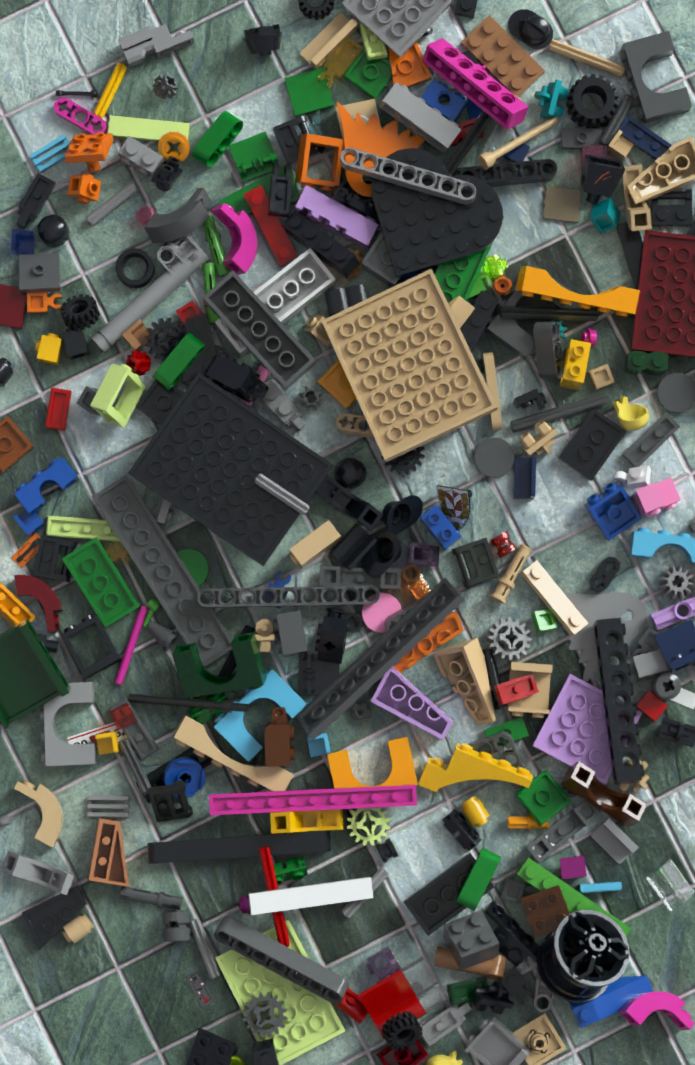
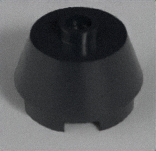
(263, 39)

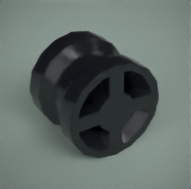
(386, 850)

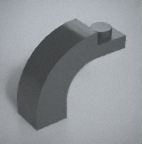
(181, 222)

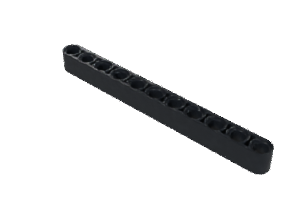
(497, 172)

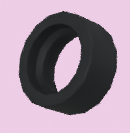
(134, 253)

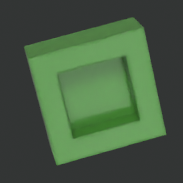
(544, 621)

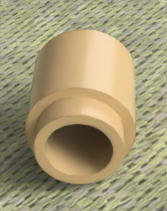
(77, 928)

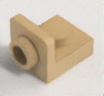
(315, 327)

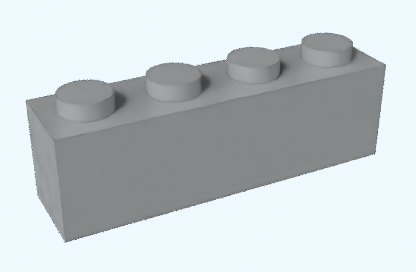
(420, 117)

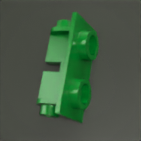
(203, 715)
(295, 870)

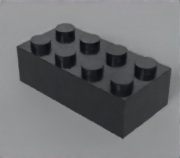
(436, 901)

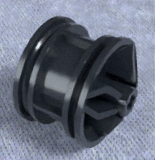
(593, 941)

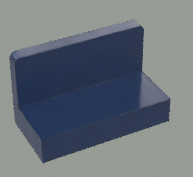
(524, 478)

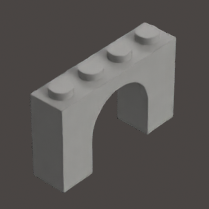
(57, 751)

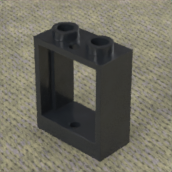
(99, 665)

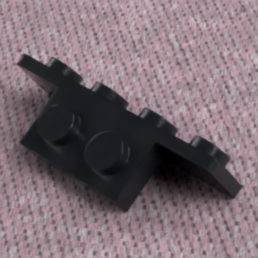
(512, 940)

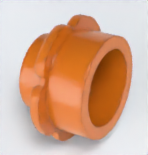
(507, 286)

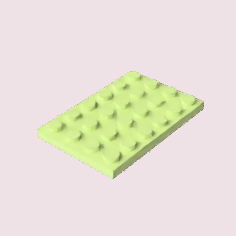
(309, 1016)

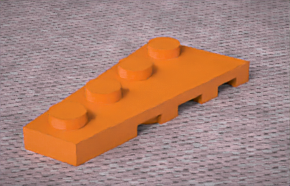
(438, 636)

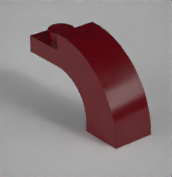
(38, 589)

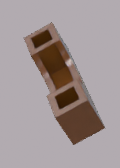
(620, 806)

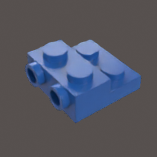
(612, 510)

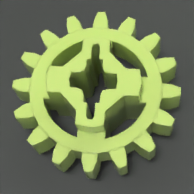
(359, 825)

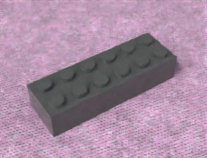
(259, 330)

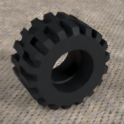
(599, 87)

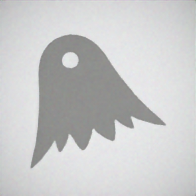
(604, 606)

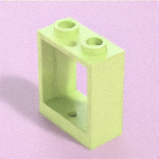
(109, 390)

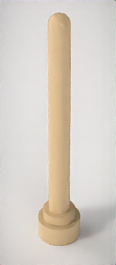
(488, 159)

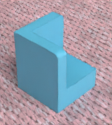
(319, 745)

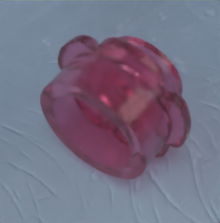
(142, 211)

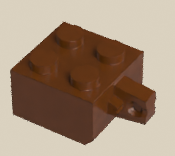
(277, 739)

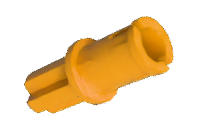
(523, 822)

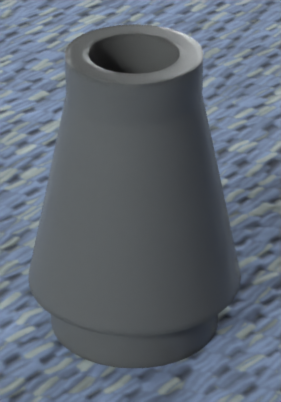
(163, 635)

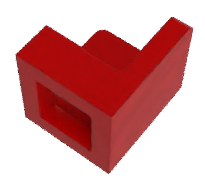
(651, 706)

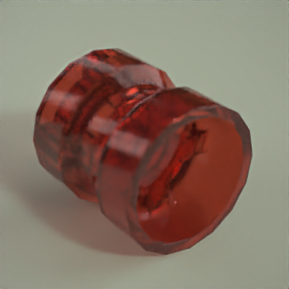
(501, 540)

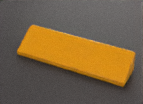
(13, 609)

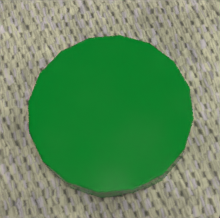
(195, 564)

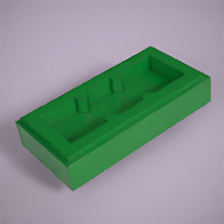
(515, 728)

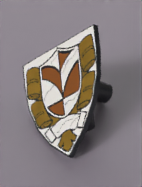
(455, 505)

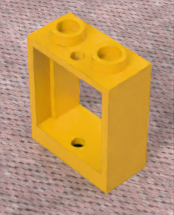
(575, 364)

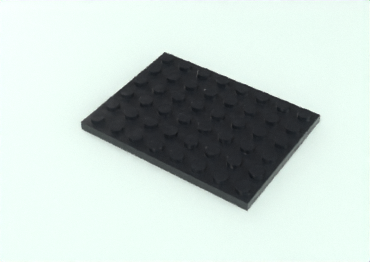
(208, 466)

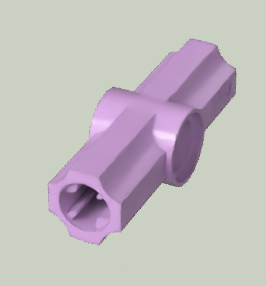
(669, 615)

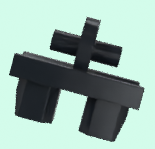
(167, 174)
(677, 732)
(492, 995)

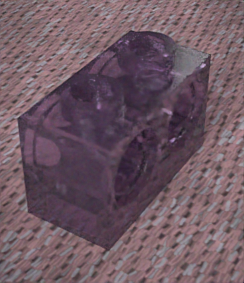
(391, 967)

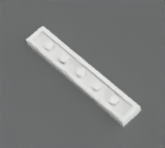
(310, 895)

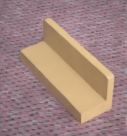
(328, 40)

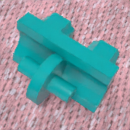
(548, 99)

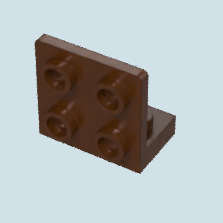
(545, 910)

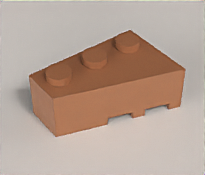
(107, 854)

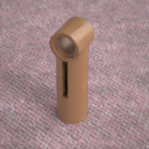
(491, 968)

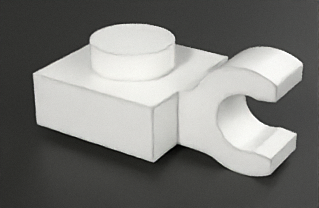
(636, 478)

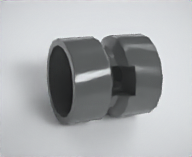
(177, 933)

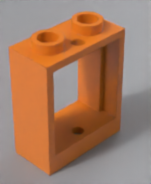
(303, 157)

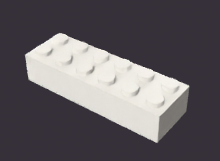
(288, 292)

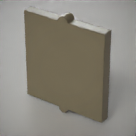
(562, 204)

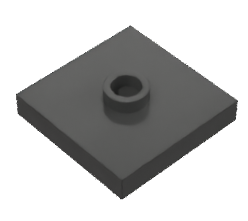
(39, 272)

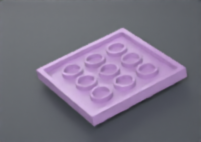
(578, 728)

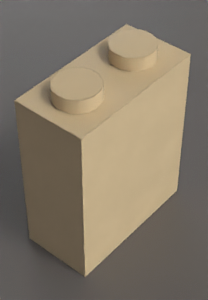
(314, 545)

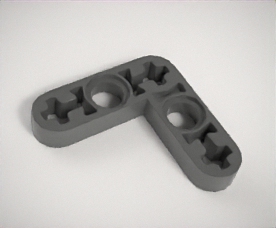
(496, 748)

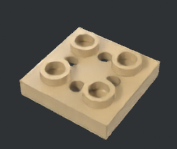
(552, 1045)

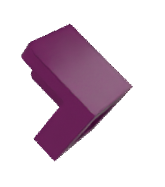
(572, 867)

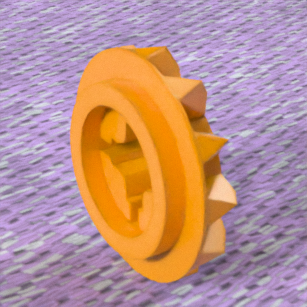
(174, 137)

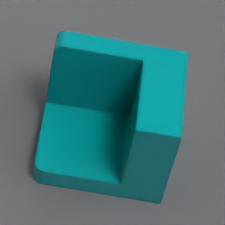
(605, 215)

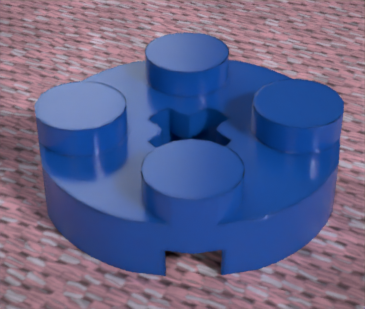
(187, 765)

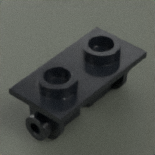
(468, 835)

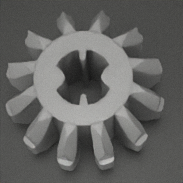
(671, 577)

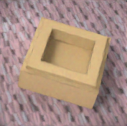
(601, 377)

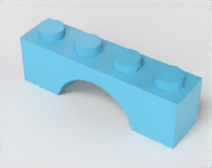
(646, 543)

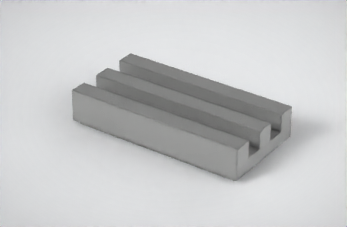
(106, 814)

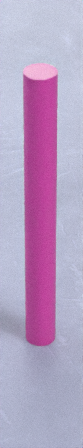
(131, 645)

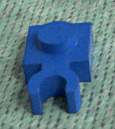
(268, 597)

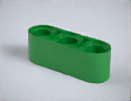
(217, 139)
(179, 361)
(478, 879)

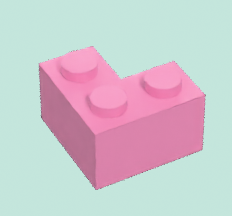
(655, 497)

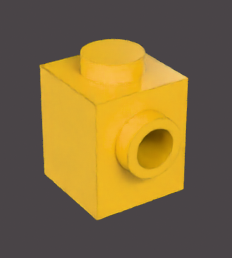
(49, 349)

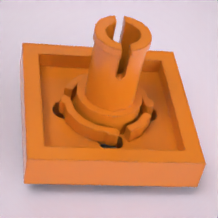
(89, 149)

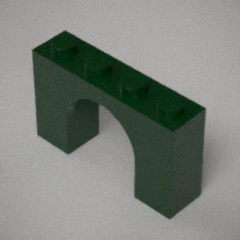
(199, 682)

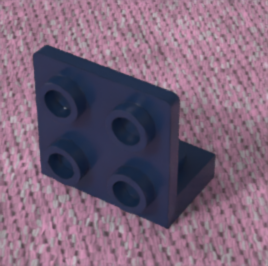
(678, 645)

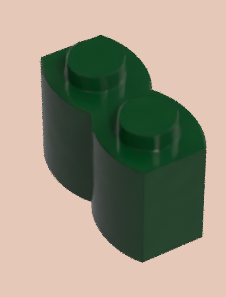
(652, 363)

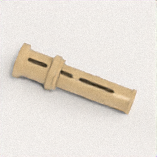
(506, 582)

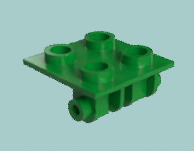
(253, 156)

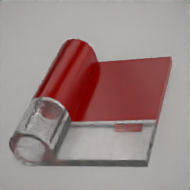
(407, 990)

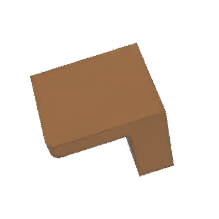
(135, 336)

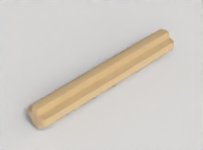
(586, 58)

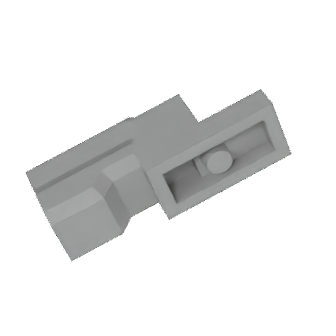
(152, 40)

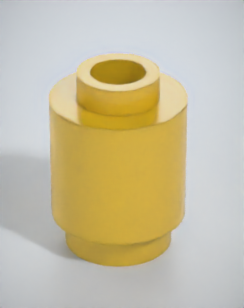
(475, 811)

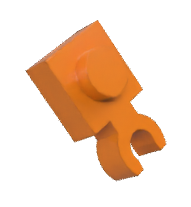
(39, 302)

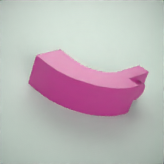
(243, 238)
(643, 1004)

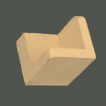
(620, 146)

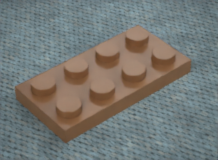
(502, 56)

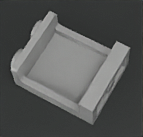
(497, 1045)

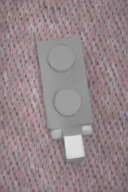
(282, 406)
(444, 1023)

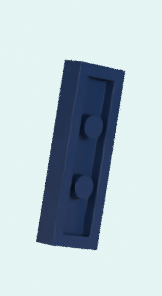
(643, 138)

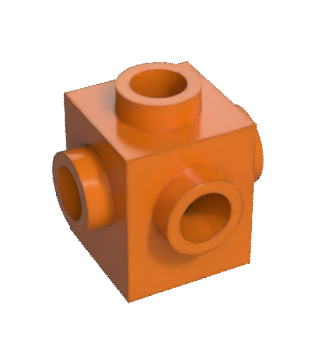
(84, 188)

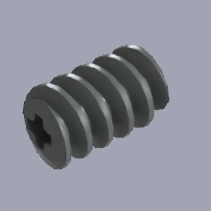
(673, 684)

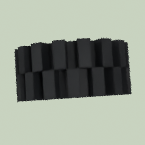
(316, 12)
(80, 312)
(402, 1031)

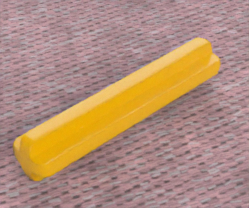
(110, 90)

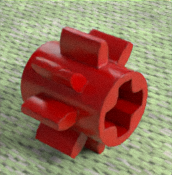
(139, 362)

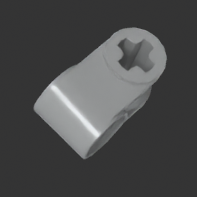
(541, 990)

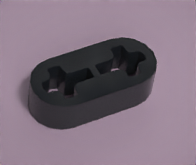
(608, 577)

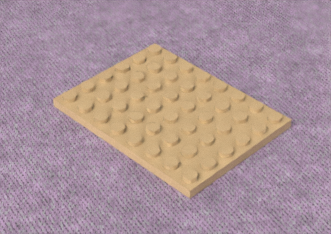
(409, 365)

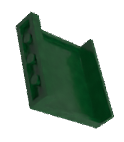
(26, 673)

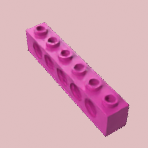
(475, 83)

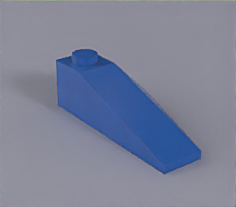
(610, 1000)

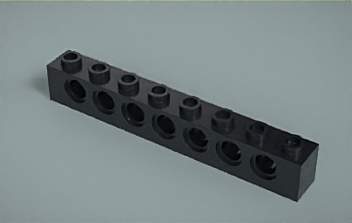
(616, 629)

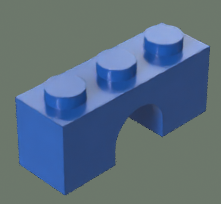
(58, 473)

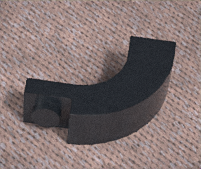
(349, 504)

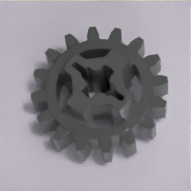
(253, 1007)

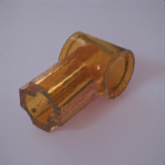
(417, 585)

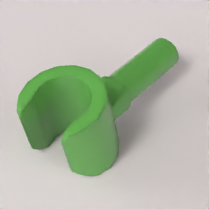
(153, 605)

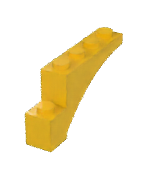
(470, 765)

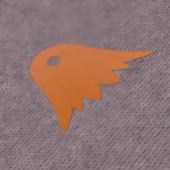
(372, 140)

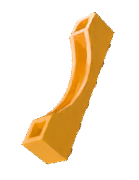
(539, 282)

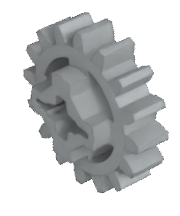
(516, 634)

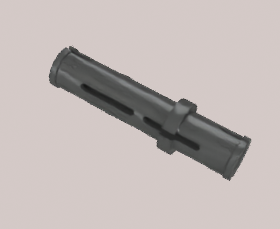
(155, 898)

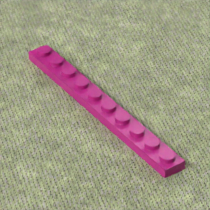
(313, 800)

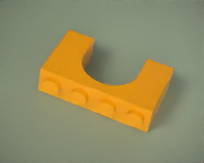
(401, 772)

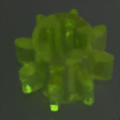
(495, 266)

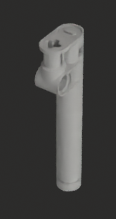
(185, 260)

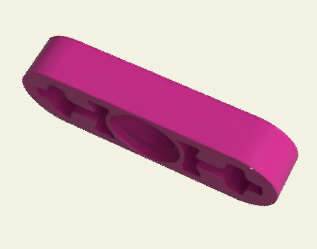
(70, 105)

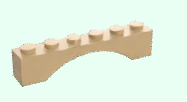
(194, 735)

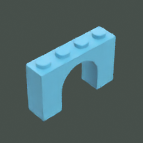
(232, 725)

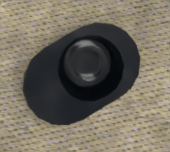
(530, 28)
(402, 513)
(382, 554)

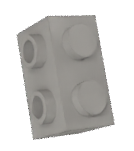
(140, 157)

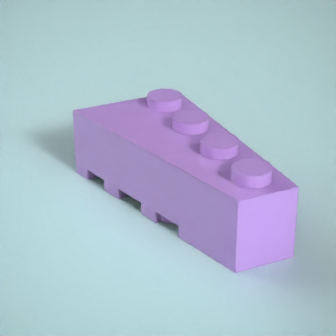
(336, 217)
(408, 702)

